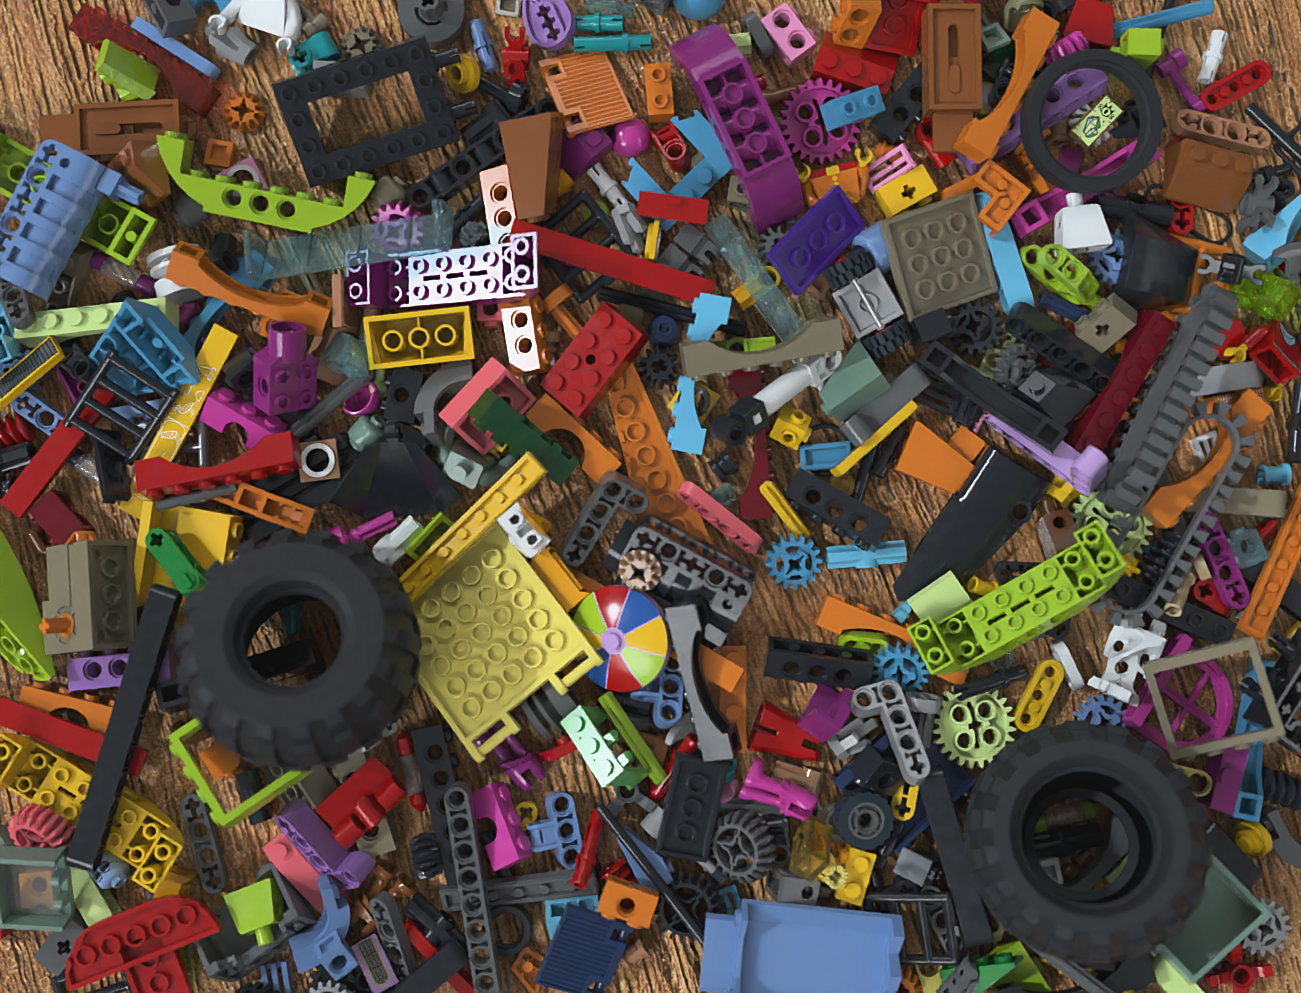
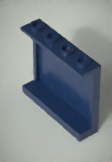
(958, 781)

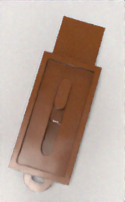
(951, 69)
(106, 127)

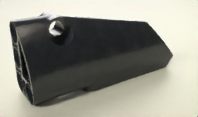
(973, 522)

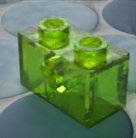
(1270, 300)

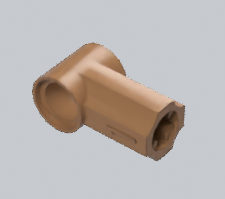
(805, 776)

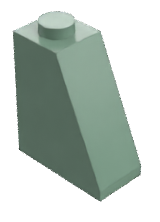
(852, 384)

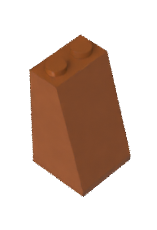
(534, 162)

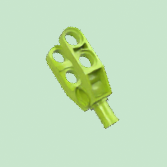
(1075, 287)

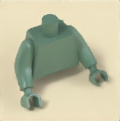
(467, 465)

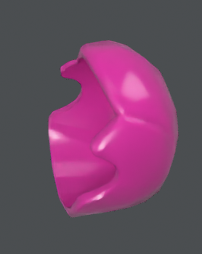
(630, 138)
(361, 402)

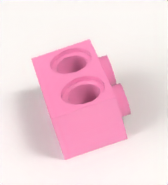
(782, 37)

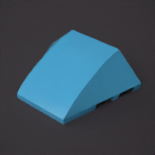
(150, 344)

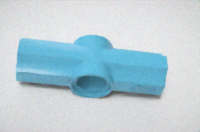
(851, 556)

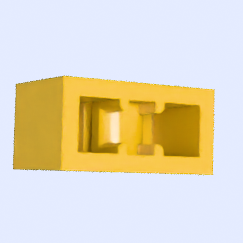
(914, 181)

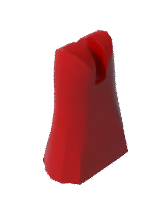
(777, 734)

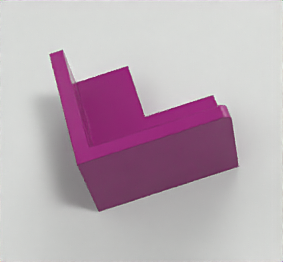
(825, 712)

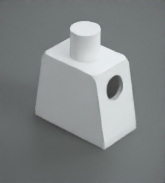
(1081, 227)

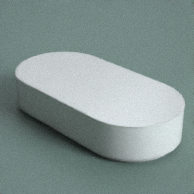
(1072, 674)

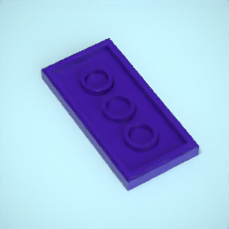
(816, 240)

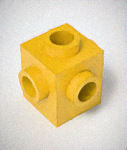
(791, 427)

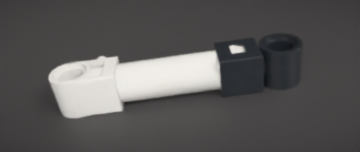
(753, 413)

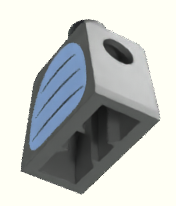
(790, 888)

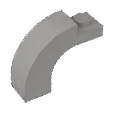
(1230, 378)

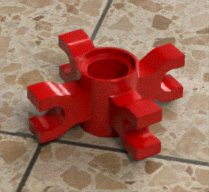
(515, 56)
(1248, 972)

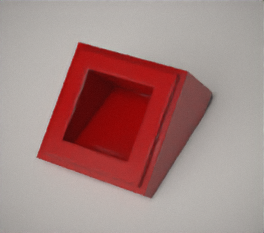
(1267, 530)

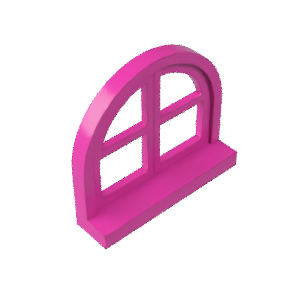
(1217, 727)

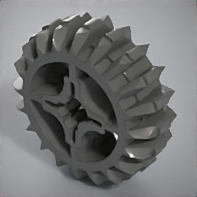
(748, 843)

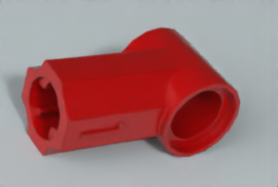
(940, 160)

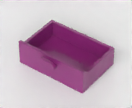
(1226, 774)

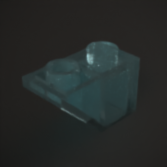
(347, 356)

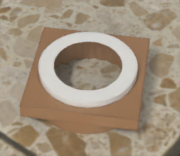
(333, 468)

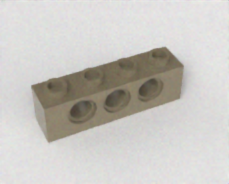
(387, 837)

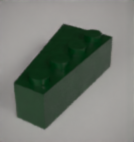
(520, 435)

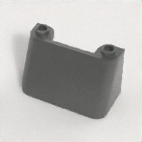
(234, 956)

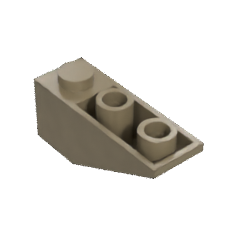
(73, 279)

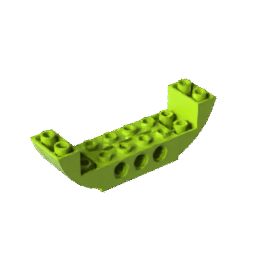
(217, 192)
(1021, 606)

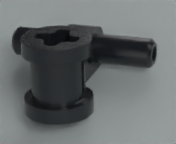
(1285, 184)
(894, 887)

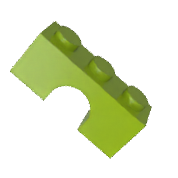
(1141, 46)

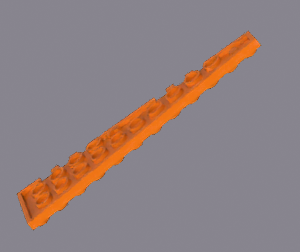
(650, 456)

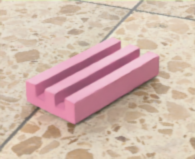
(907, 156)

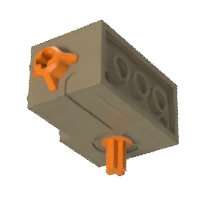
(89, 595)

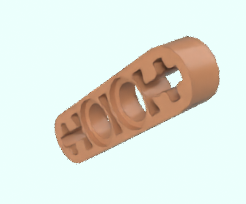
(1220, 135)

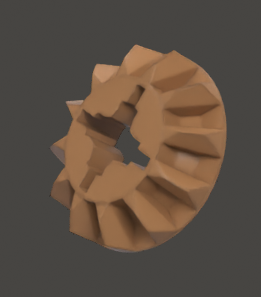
(641, 560)

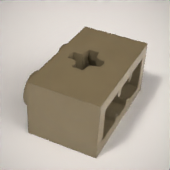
(1106, 323)

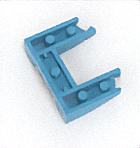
(699, 178)

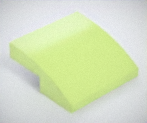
(940, 598)

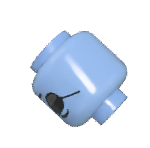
(111, 871)

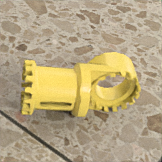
(831, 876)

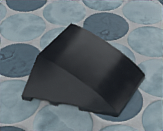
(1154, 266)

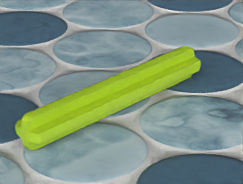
(632, 737)

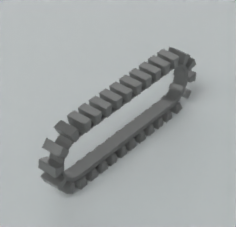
(1199, 412)
(1125, 482)

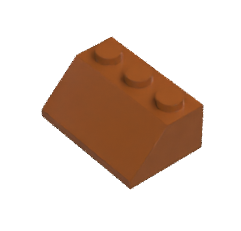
(144, 169)
(1206, 176)

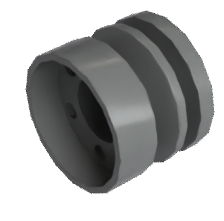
(548, 708)

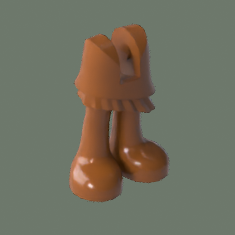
(385, 873)

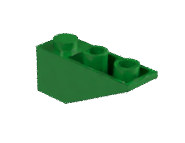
(989, 969)

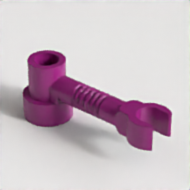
(1170, 67)

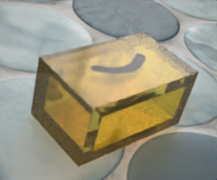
(811, 848)

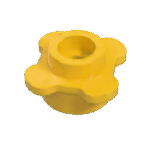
(1131, 564)

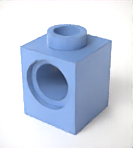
(331, 947)

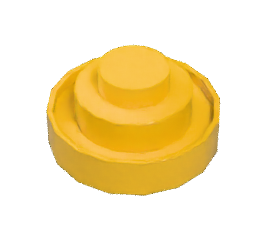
(465, 75)
(1252, 838)

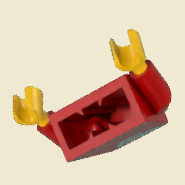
(1274, 352)

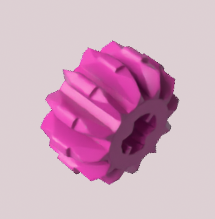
(1069, 44)

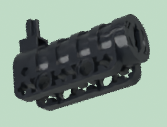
(686, 573)

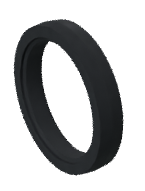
(1149, 112)

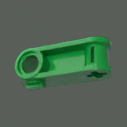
(176, 560)

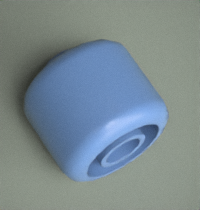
(874, 246)

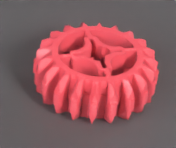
(40, 828)

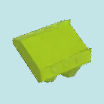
(127, 72)

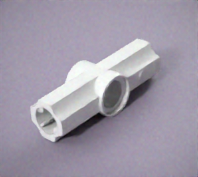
(392, 546)

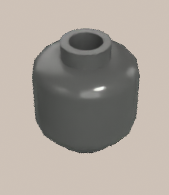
(188, 211)

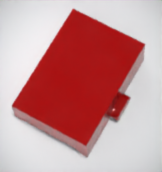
(672, 207)

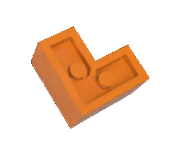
(1028, 174)
(1006, 195)

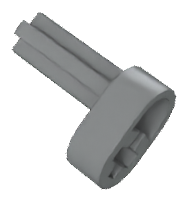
(927, 706)

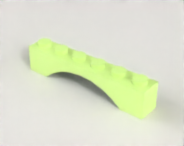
(82, 321)

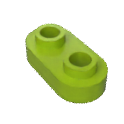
(864, 640)

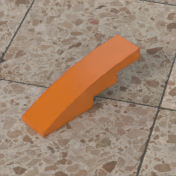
(270, 507)

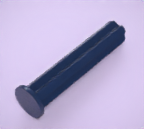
(1060, 306)

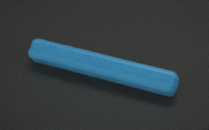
(1165, 17)

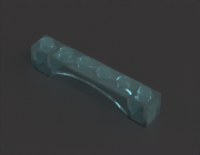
(754, 276)

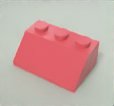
(502, 383)

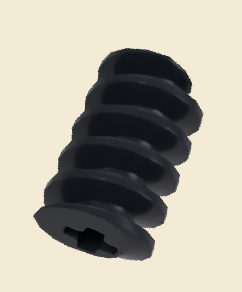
(1160, 556)
(1281, 788)

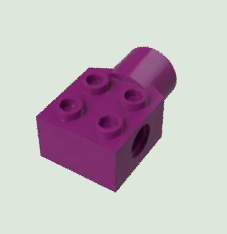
(284, 371)

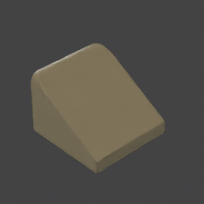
(508, 7)

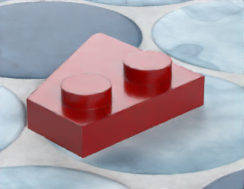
(558, 750)

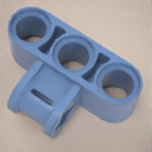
(656, 694)
(546, 832)

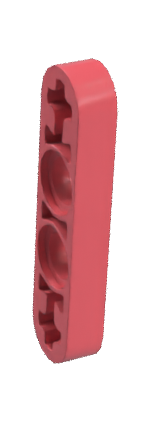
(719, 517)

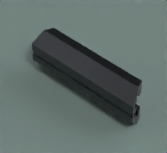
(289, 486)

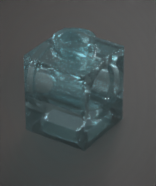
(1255, 552)

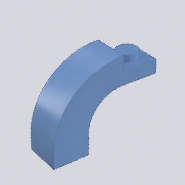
(334, 917)

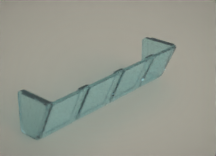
(349, 246)

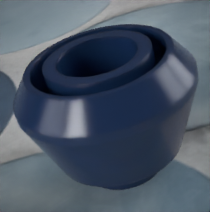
(664, 338)

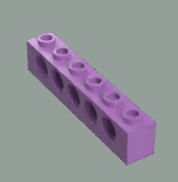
(1069, 99)

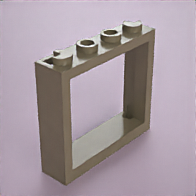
(1215, 746)

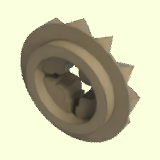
(365, 35)

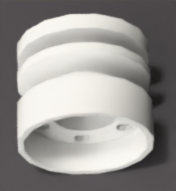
(158, 262)

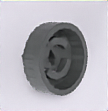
(439, 36)

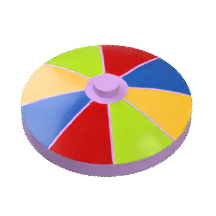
(627, 633)

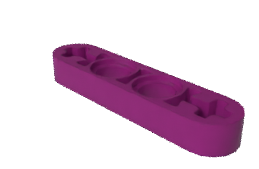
(1226, 558)

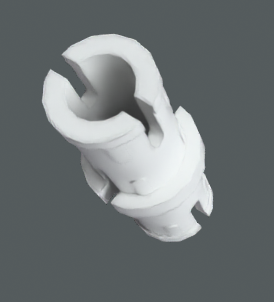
(1212, 57)
(607, 186)

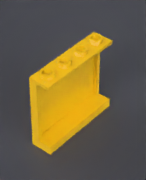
(204, 532)

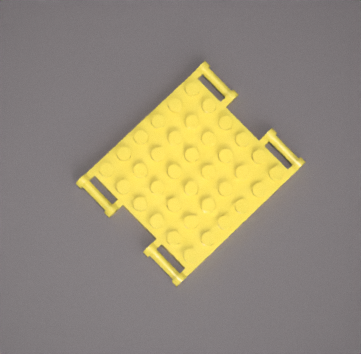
(494, 640)

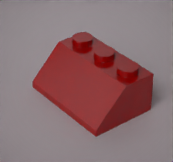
(853, 67)

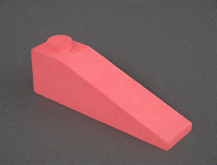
(298, 870)

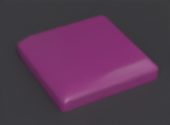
(1070, 158)

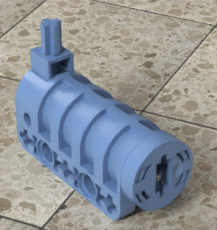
(55, 214)

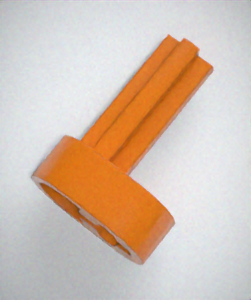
(554, 305)

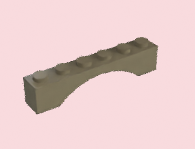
(814, 338)

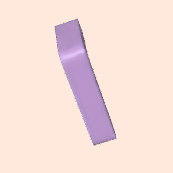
(1079, 470)

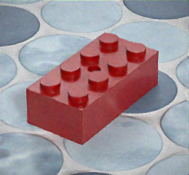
(613, 342)

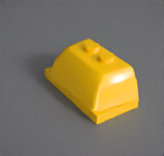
(419, 337)

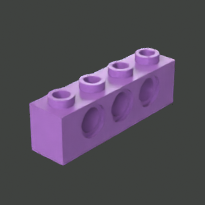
(83, 672)

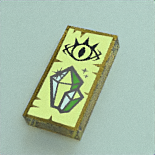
(1096, 121)

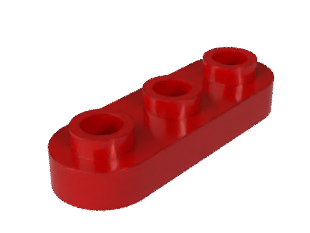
(1243, 84)

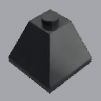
(1056, 394)

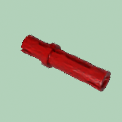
(688, 745)
(586, 858)

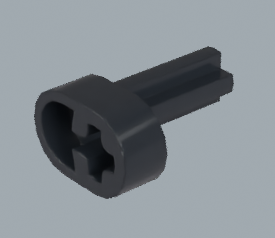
(515, 98)

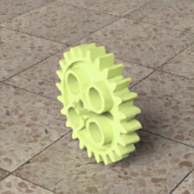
(1136, 535)
(995, 720)

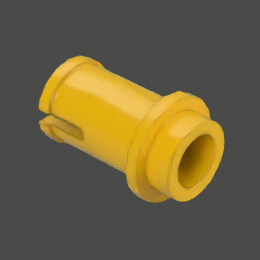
(981, 586)

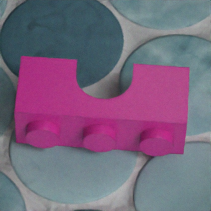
(226, 407)
(510, 843)

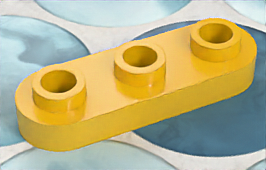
(1047, 686)

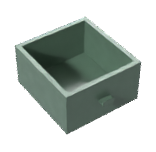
(1214, 928)

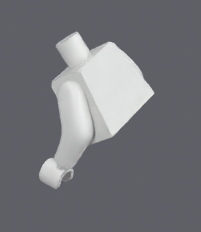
(271, 16)

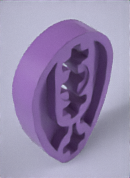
(537, 25)

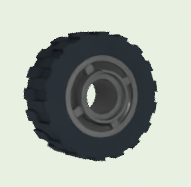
(878, 823)

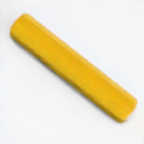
(784, 509)

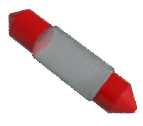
(411, 771)

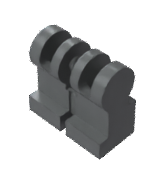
(686, 244)

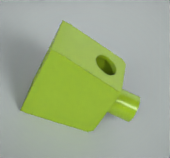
(257, 909)

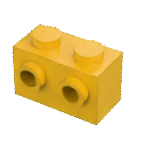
(859, 868)

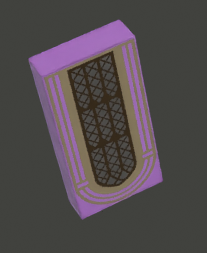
(375, 964)

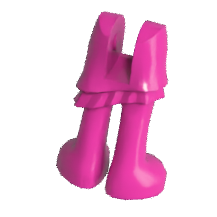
(790, 797)

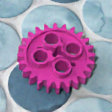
(797, 127)

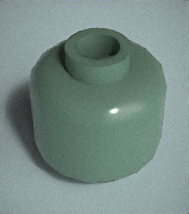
(366, 431)

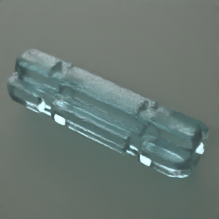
(610, 7)

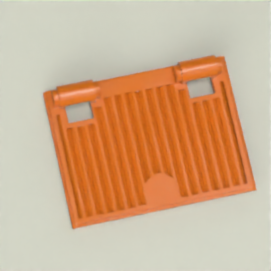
(586, 89)

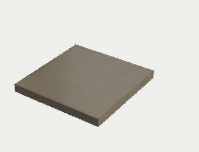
(939, 255)

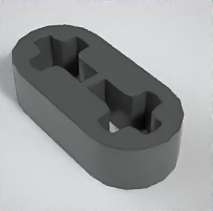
(758, 35)

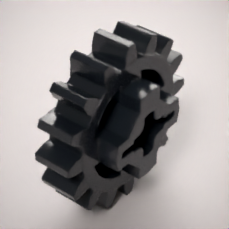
(965, 326)

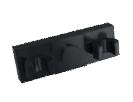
(111, 471)

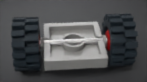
(868, 303)

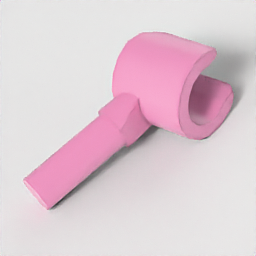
(977, 426)

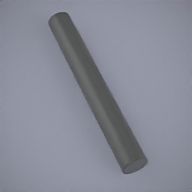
(195, 497)

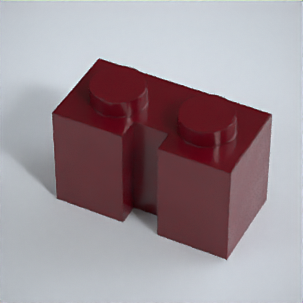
(58, 517)

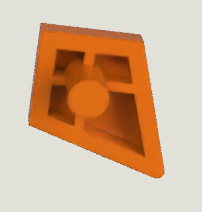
(527, 967)

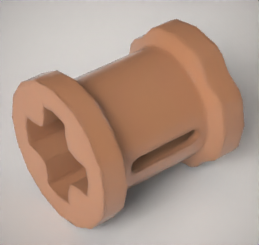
(634, 953)

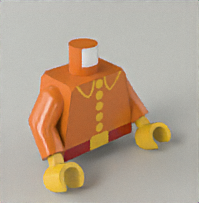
(849, 176)

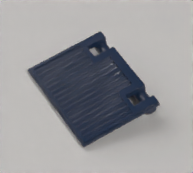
(583, 951)

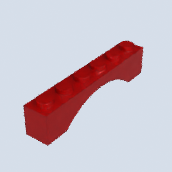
(271, 455)

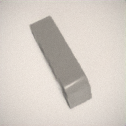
(895, 732)

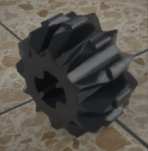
(656, 359)
(426, 855)

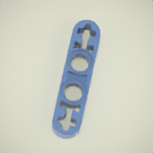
(179, 50)

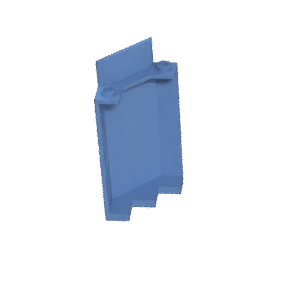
(800, 950)

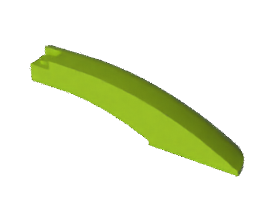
(20, 619)

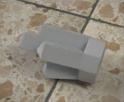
(232, 45)
(630, 226)
(849, 740)

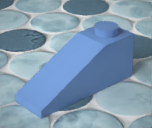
(662, 865)

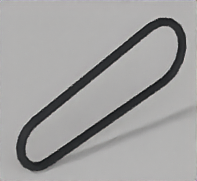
(1193, 231)

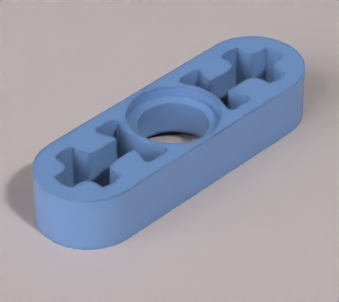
(35, 419)

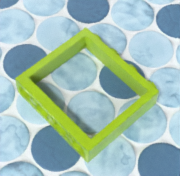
(208, 795)

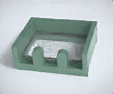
(35, 888)

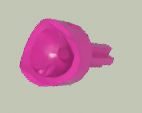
(366, 530)

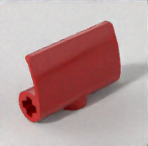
(361, 802)

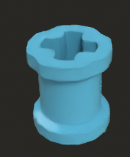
(1273, 474)

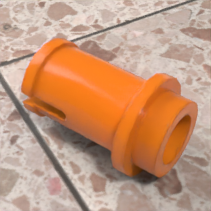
(882, 148)

